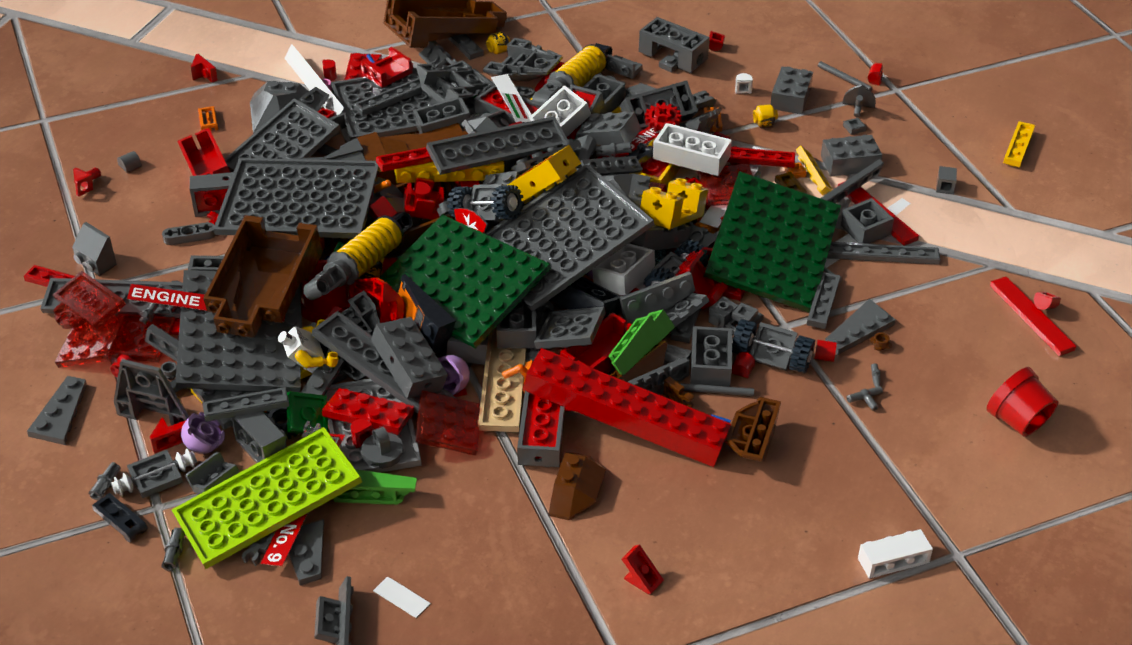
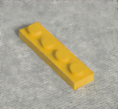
(1019, 144)
(813, 169)

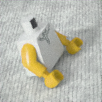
(306, 349)

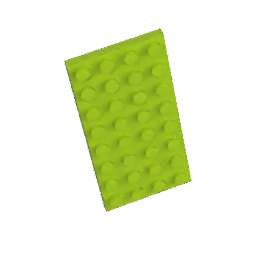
(265, 497)

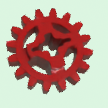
(662, 115)

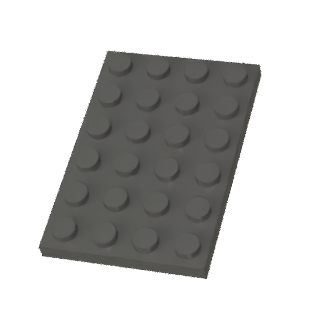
(289, 134)

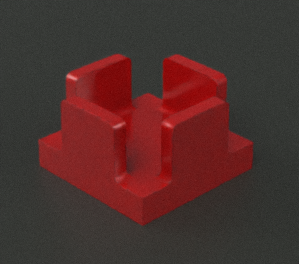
(424, 208)

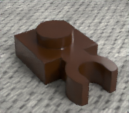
(675, 392)

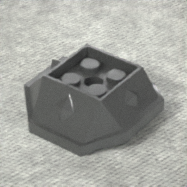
(491, 121)

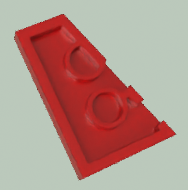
(354, 65)

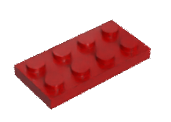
(351, 405)

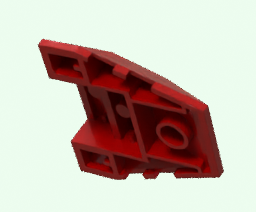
(387, 301)

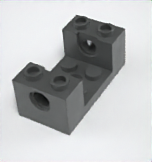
(691, 45)
(675, 94)

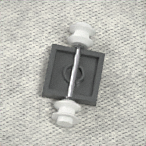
(154, 473)

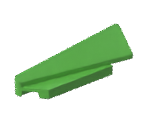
(640, 339)
(379, 489)

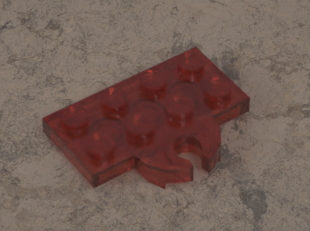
(85, 301)

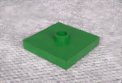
(305, 408)

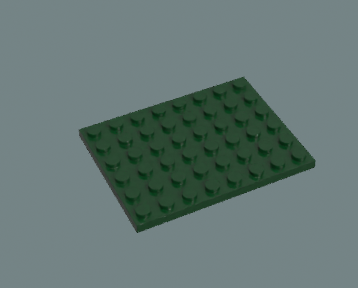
(773, 242)
(468, 276)

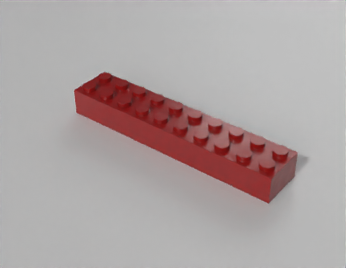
(626, 407)

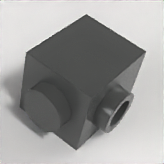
(721, 312)

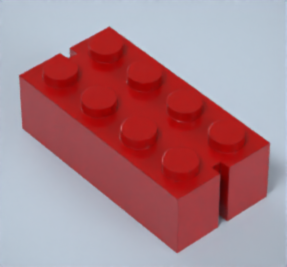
(206, 159)
(597, 354)

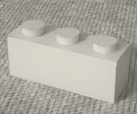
(895, 553)

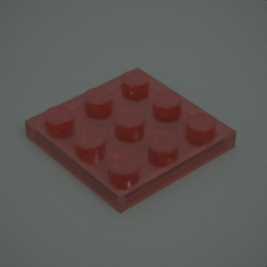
(721, 186)
(133, 338)
(90, 345)
(448, 423)

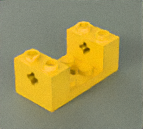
(676, 207)

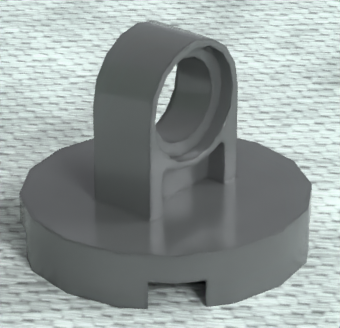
(382, 449)

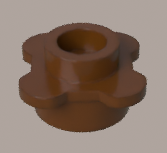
(881, 341)

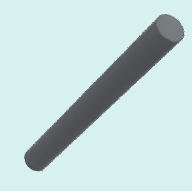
(842, 75)
(718, 389)

